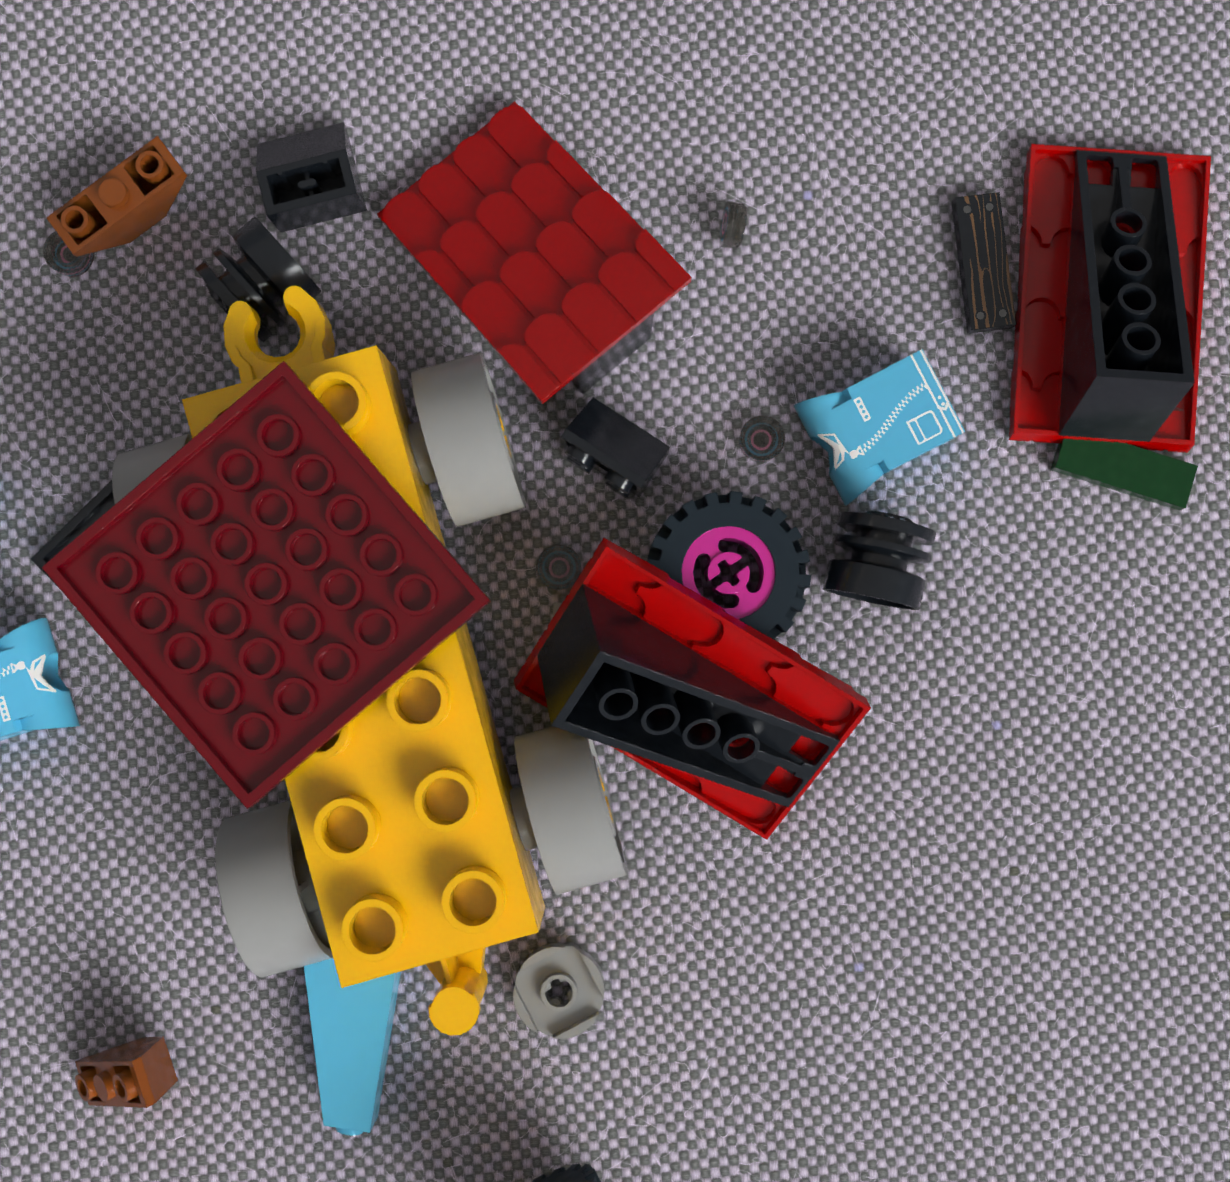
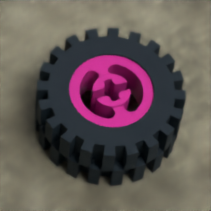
(763, 531)

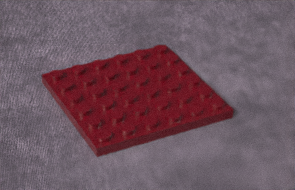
(266, 584)

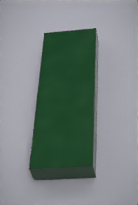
(1127, 470)

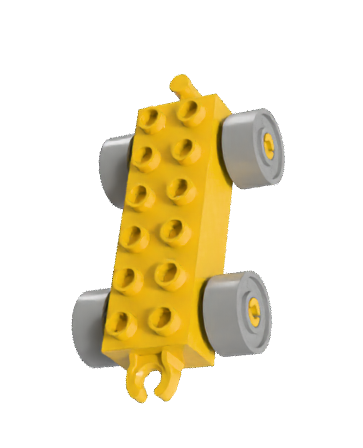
(406, 820)

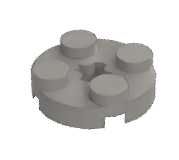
(550, 1015)

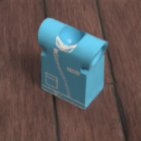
(880, 423)
(30, 684)

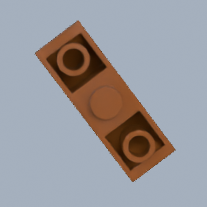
(121, 201)
(127, 1074)

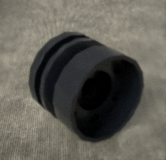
(257, 276)
(879, 559)

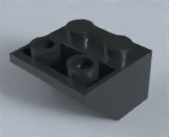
(309, 178)
(613, 447)

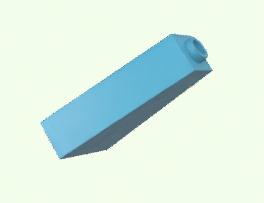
(350, 1044)

